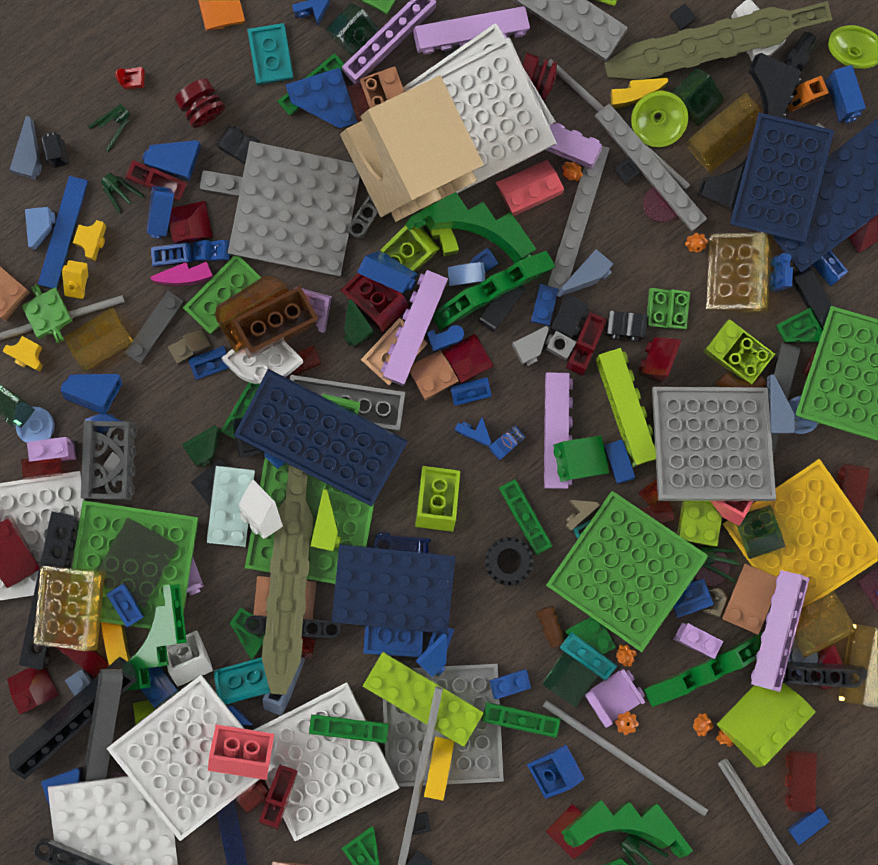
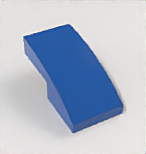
(210, 250)
(619, 461)

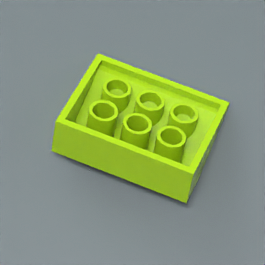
(765, 721)

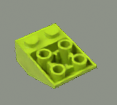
(739, 352)

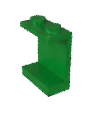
(580, 458)

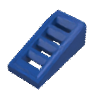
(187, 253)

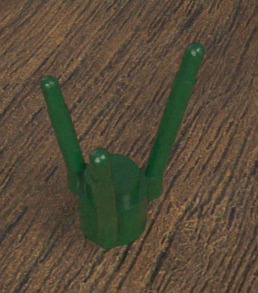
(118, 114)
(112, 184)
(712, 557)
(630, 844)

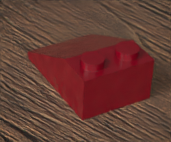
(376, 301)
(659, 358)
(15, 555)

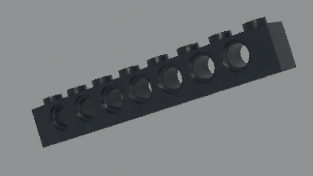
(58, 520)

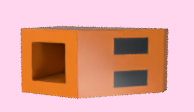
(808, 93)

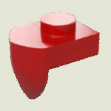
(130, 78)

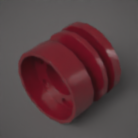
(541, 77)
(199, 103)

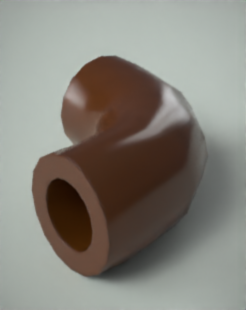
(729, 380)

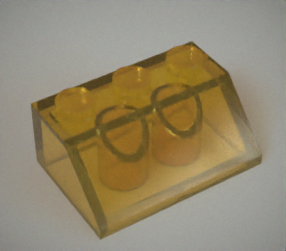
(98, 339)
(822, 624)

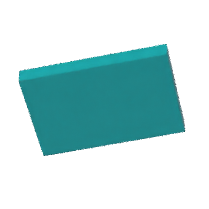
(270, 54)
(241, 681)

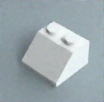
(259, 511)
(188, 659)

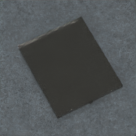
(137, 560)

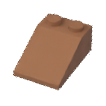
(11, 294)
(262, 593)
(750, 599)

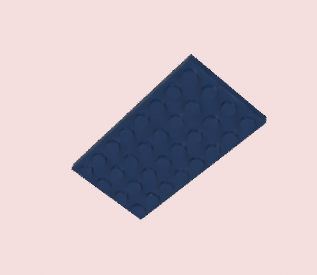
(844, 199)
(320, 437)

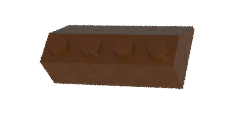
(274, 322)

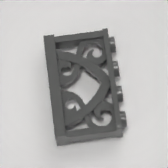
(91, 438)

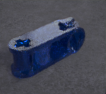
(403, 543)

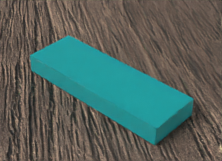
(588, 656)

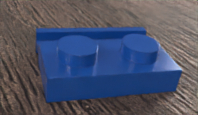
(693, 599)
(161, 687)

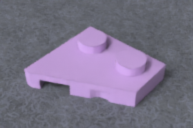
(321, 306)

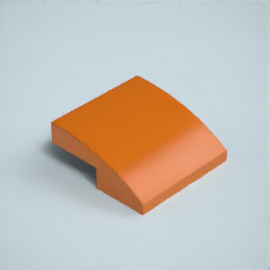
(221, 13)

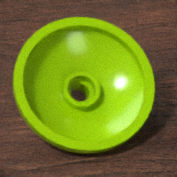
(854, 46)
(661, 130)

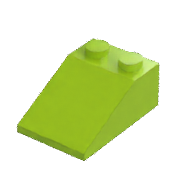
(411, 248)
(437, 498)

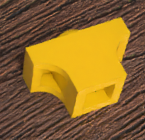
(91, 239)
(75, 278)
(25, 353)

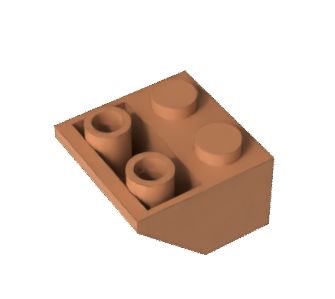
(381, 86)

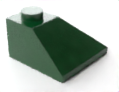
(356, 326)
(203, 446)

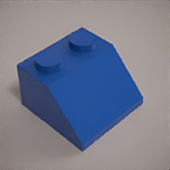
(555, 771)

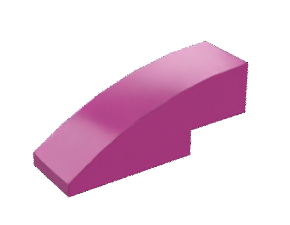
(183, 276)

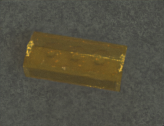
(725, 133)

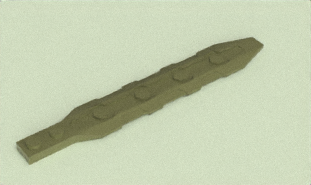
(718, 40)
(287, 586)

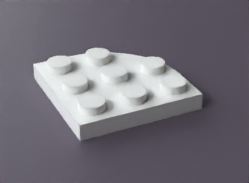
(278, 358)

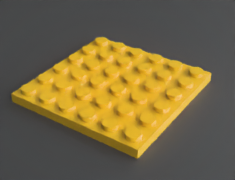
(820, 533)

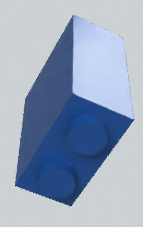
(845, 94)

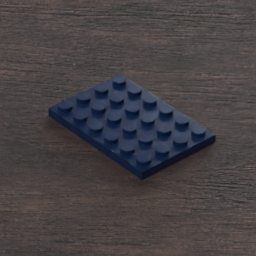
(782, 177)
(393, 588)

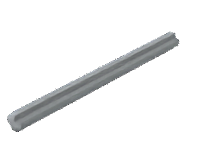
(754, 812)

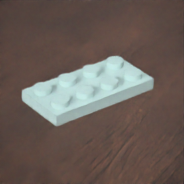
(224, 520)

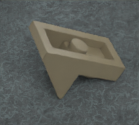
(189, 346)
(583, 508)

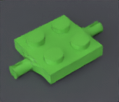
(47, 313)

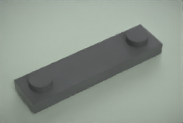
(154, 327)

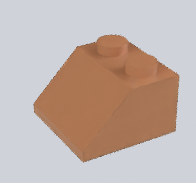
(433, 375)

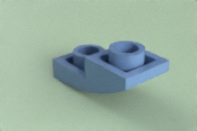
(466, 274)

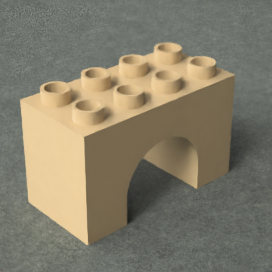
(412, 150)

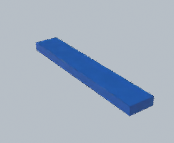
(63, 232)

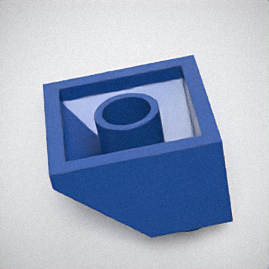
(434, 657)

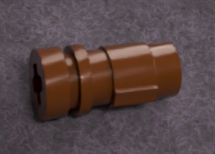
(552, 629)

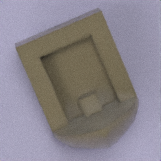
(720, 602)

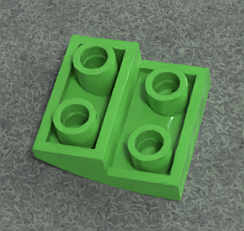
(668, 309)

